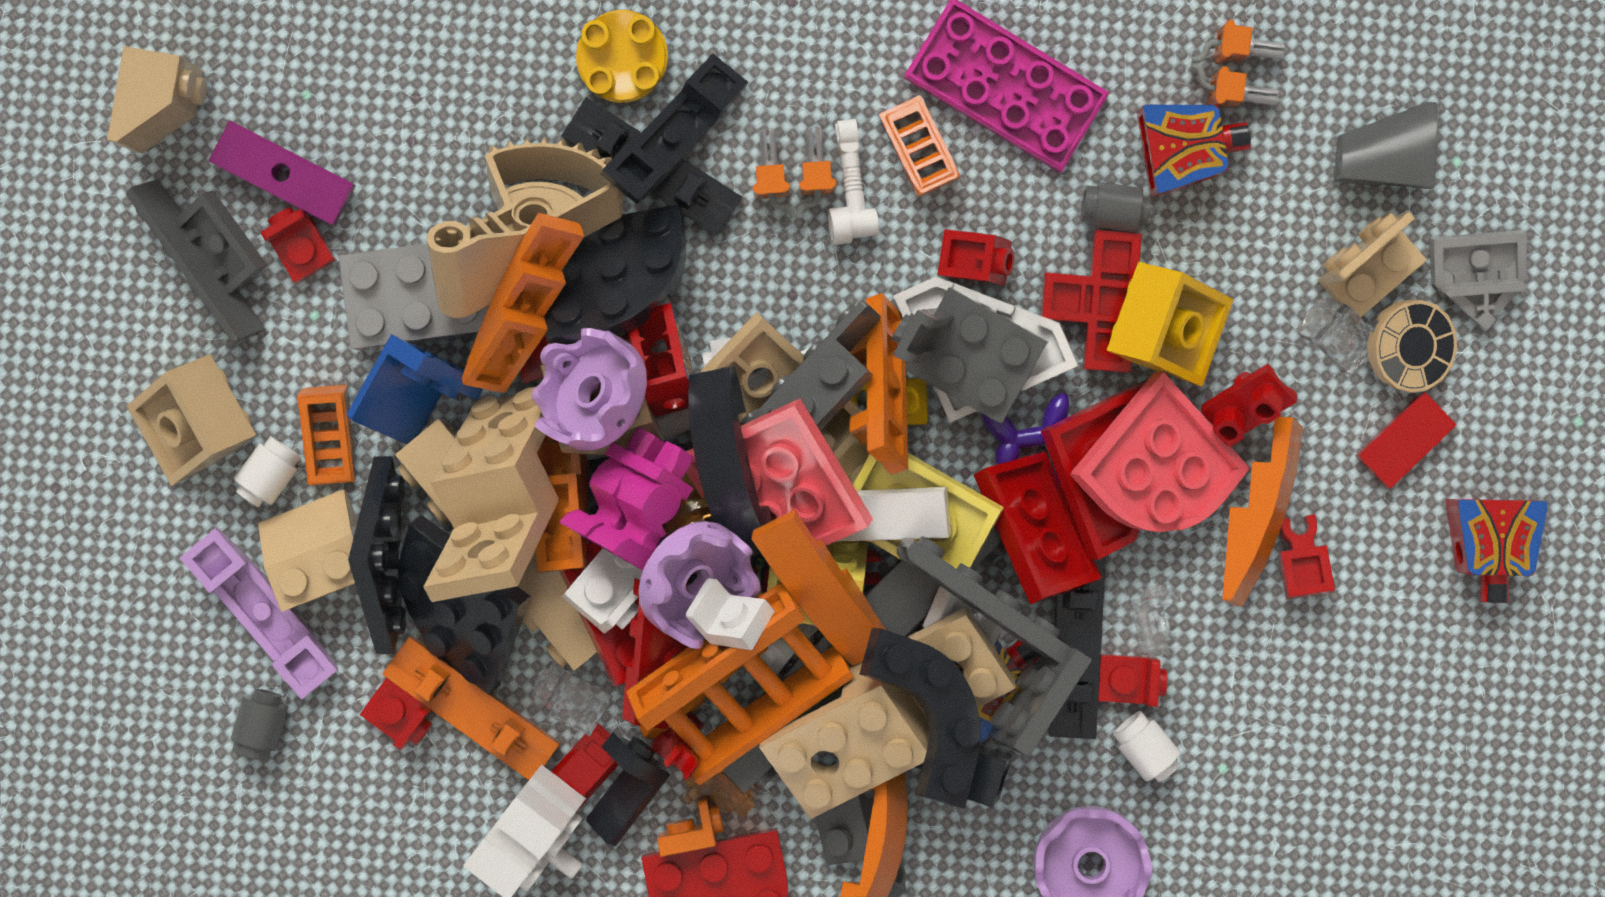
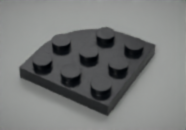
(620, 275)
(467, 631)

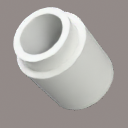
(266, 472)
(1147, 747)

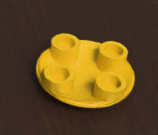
(621, 56)

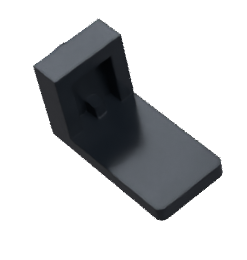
(631, 790)

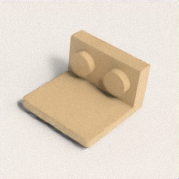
(1374, 266)

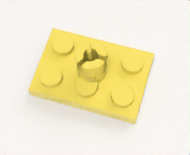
(970, 512)

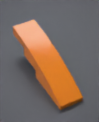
(518, 307)
(568, 474)
(1256, 528)
(818, 584)

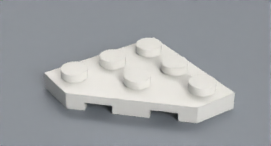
(1053, 361)

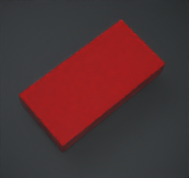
(1405, 440)

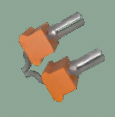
(1234, 45)
(771, 177)

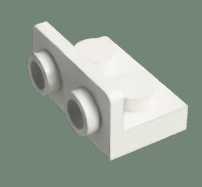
(605, 591)

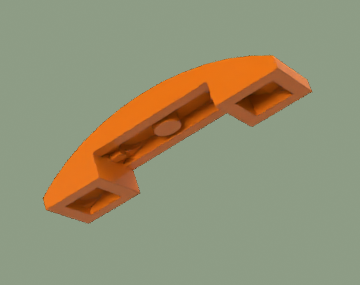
(884, 841)

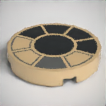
(1412, 345)

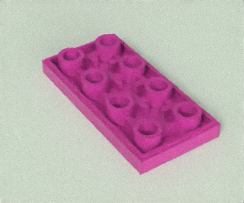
(1006, 85)

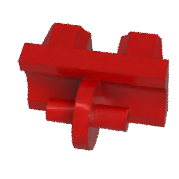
(1247, 404)

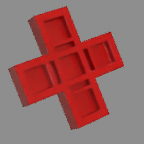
(1096, 297)

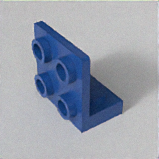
(405, 390)

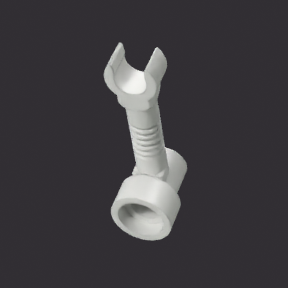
(854, 219)

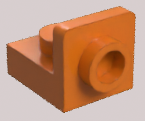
(685, 836)

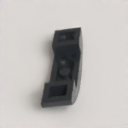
(676, 130)
(722, 454)

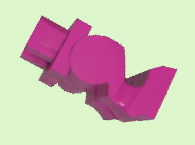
(635, 497)

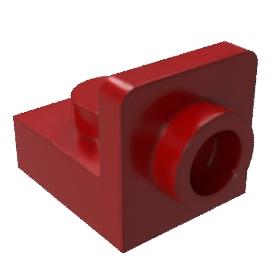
(298, 243)
(976, 257)
(1131, 679)
(397, 714)

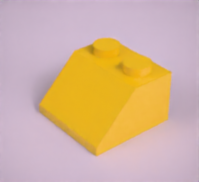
(1170, 323)

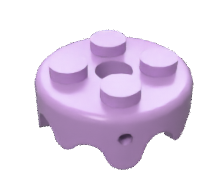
(574, 374)
(700, 548)
(1098, 830)

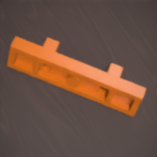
(885, 419)
(470, 709)

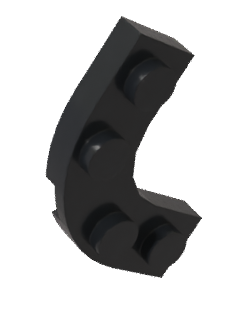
(947, 706)

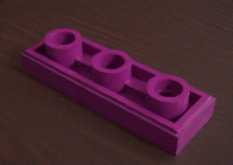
(259, 162)

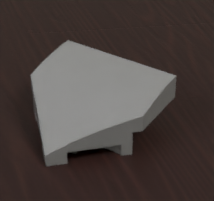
(1480, 271)

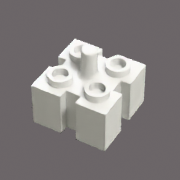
(529, 836)

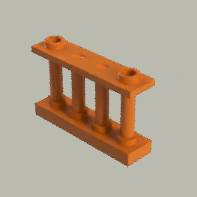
(701, 669)

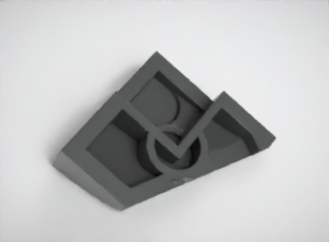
(1391, 151)

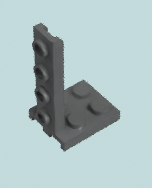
(969, 353)
(1042, 683)

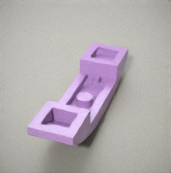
(249, 596)

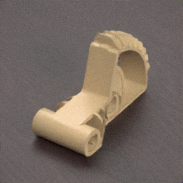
(473, 258)

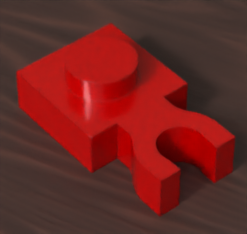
(1304, 567)

